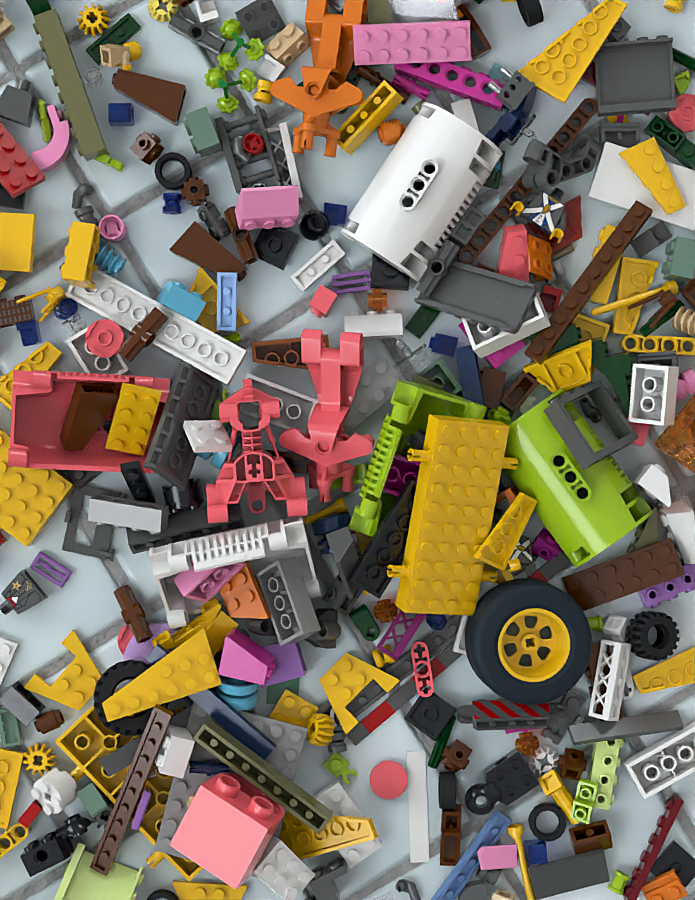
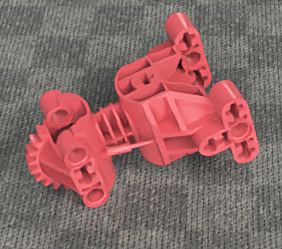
(254, 467)

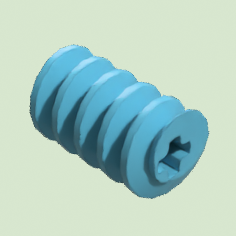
(108, 260)

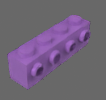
(669, 590)

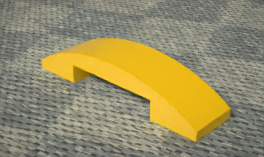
(209, 612)

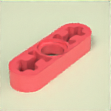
(419, 683)

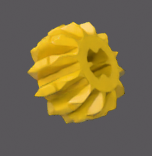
(101, 16)
(320, 729)
(34, 753)

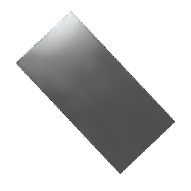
(569, 874)

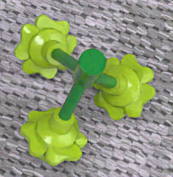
(254, 48)
(216, 79)

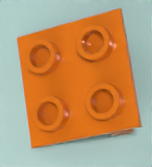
(539, 258)

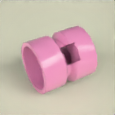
(112, 228)
(685, 384)

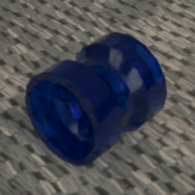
(172, 203)
(69, 306)
(433, 619)

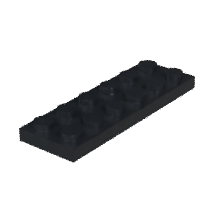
(386, 545)

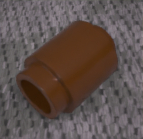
(49, 721)

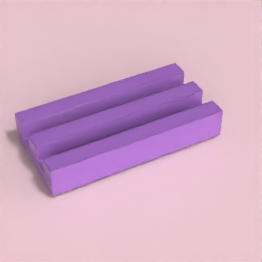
(348, 275)
(64, 577)
(142, 808)

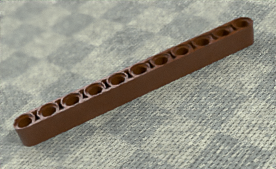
(555, 144)

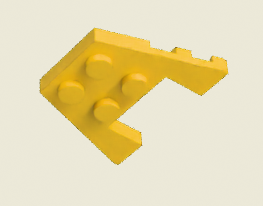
(346, 681)
(76, 682)

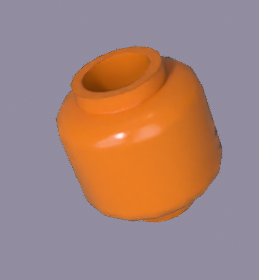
(390, 131)

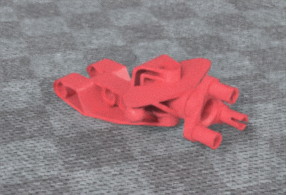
(335, 379)

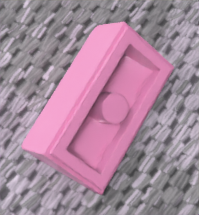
(497, 857)

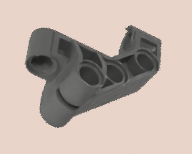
(550, 169)
(324, 638)

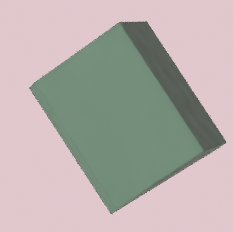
(440, 374)

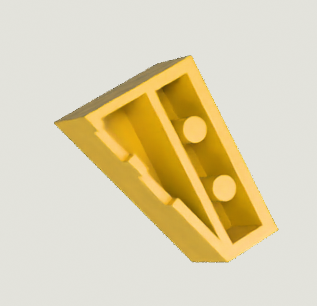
(80, 254)

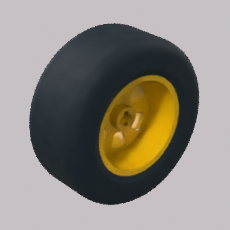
(568, 645)

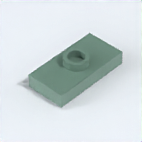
(9, 729)

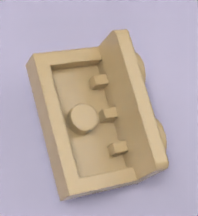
(287, 45)

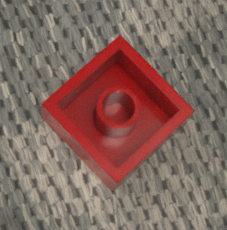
(30, 814)

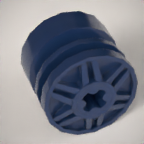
(329, 525)

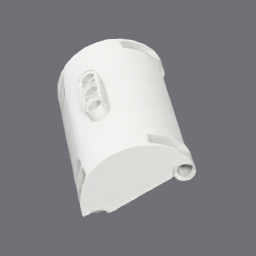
(415, 234)
(256, 543)

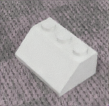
(375, 325)
(653, 484)
(681, 527)

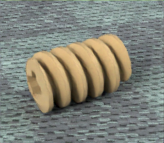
(684, 321)

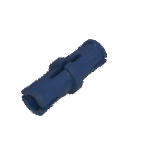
(207, 767)

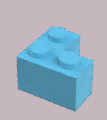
(181, 301)

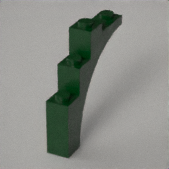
(612, 366)

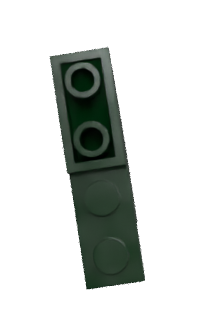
(672, 141)

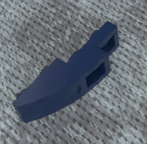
(512, 122)

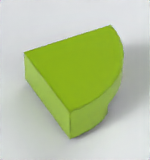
(682, 82)

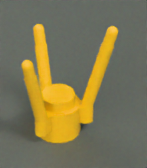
(53, 297)

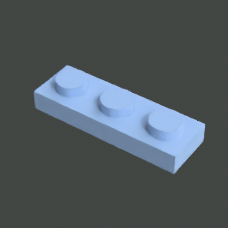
(227, 301)

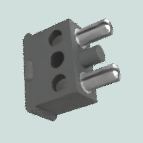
(519, 91)

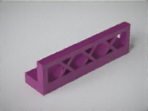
(405, 637)

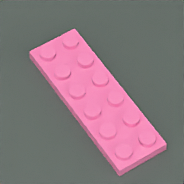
(412, 42)

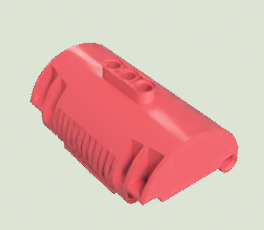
(39, 413)

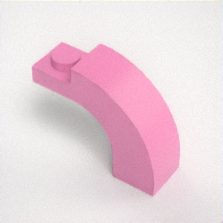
(60, 145)

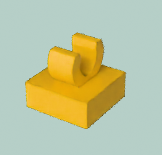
(550, 782)

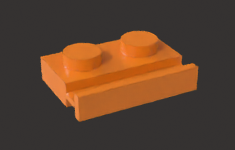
(664, 887)

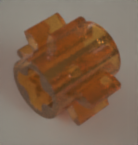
(377, 300)
(385, 611)
(527, 743)

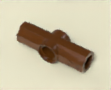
(244, 245)
(142, 334)
(133, 614)

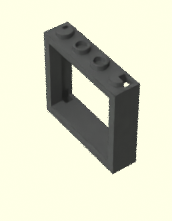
(573, 437)

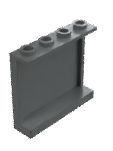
(635, 76)

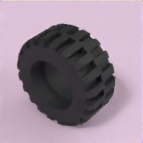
(105, 688)

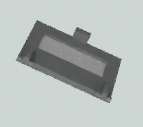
(84, 535)

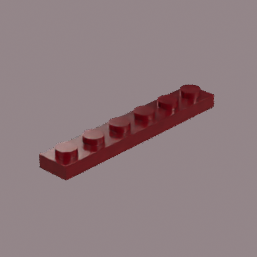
(655, 842)

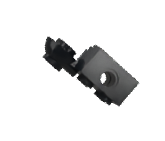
(505, 782)
(55, 844)

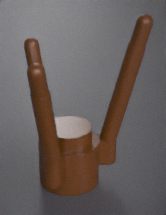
(667, 301)

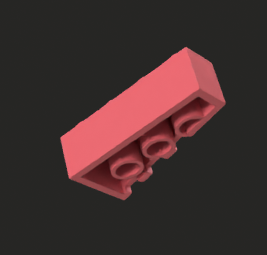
(514, 253)

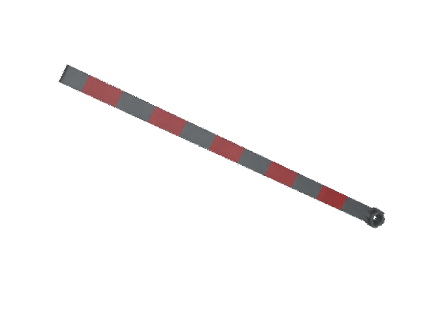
(438, 665)

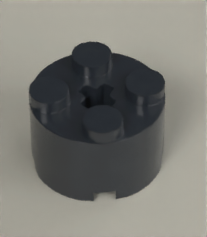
(190, 498)

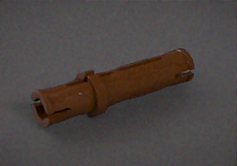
(376, 79)

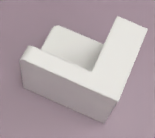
(207, 13)
(271, 69)
(615, 628)

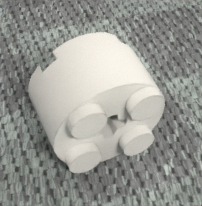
(54, 791)

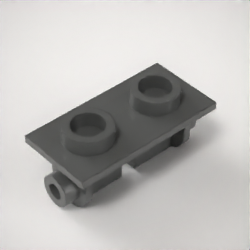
(208, 213)

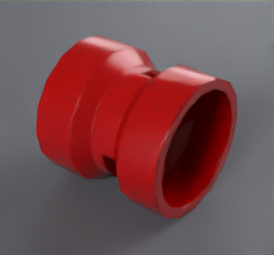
(250, 142)

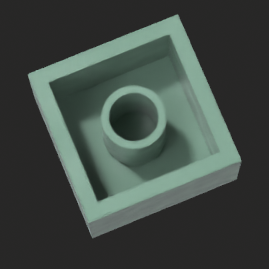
(204, 134)
(680, 260)

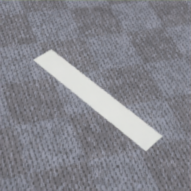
(418, 806)

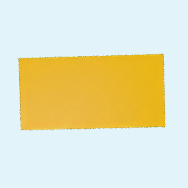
(17, 241)

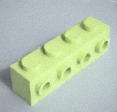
(602, 770)

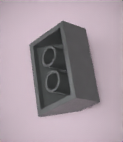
(345, 554)

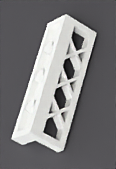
(289, 156)
(613, 681)

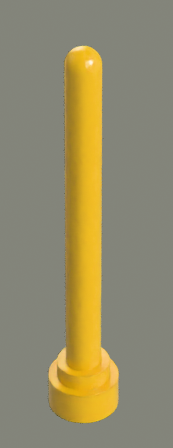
(671, 285)
(338, 506)
(515, 832)

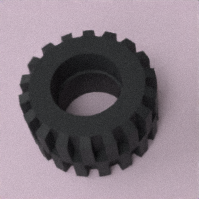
(665, 639)

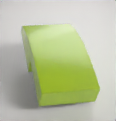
(584, 801)

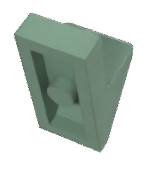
(93, 799)

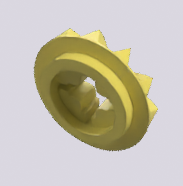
(161, 15)

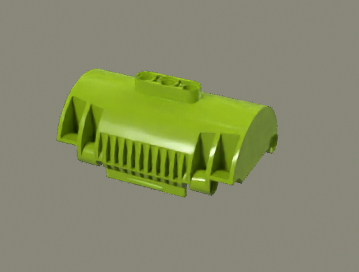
(410, 412)
(577, 524)

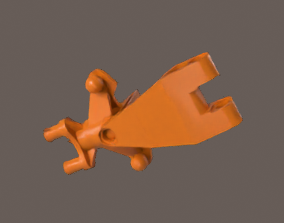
(324, 83)

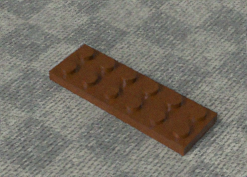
(624, 575)

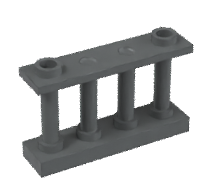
(235, 164)

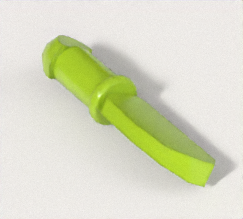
(45, 126)

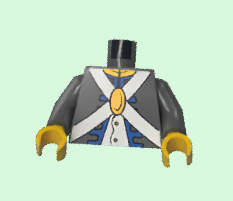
(544, 212)
(521, 556)

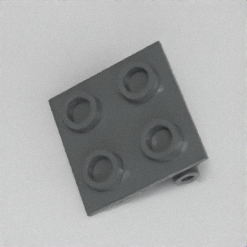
(260, 19)

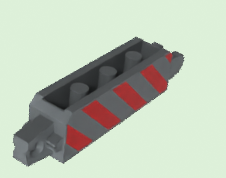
(507, 715)

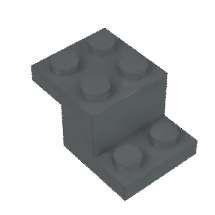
(323, 881)

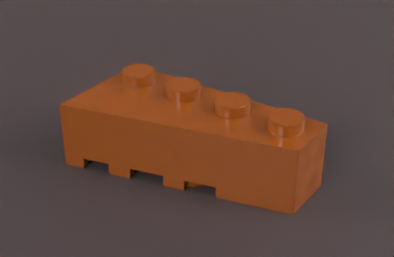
(281, 352)

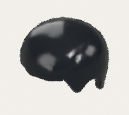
(314, 225)

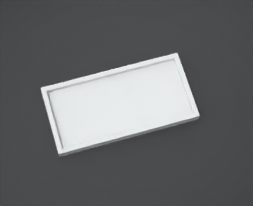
(621, 187)

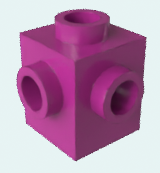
(545, 545)

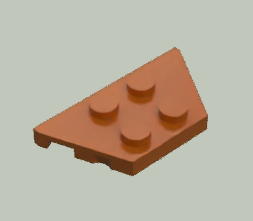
(244, 596)

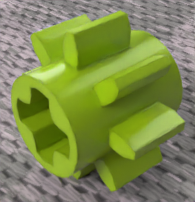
(499, 415)

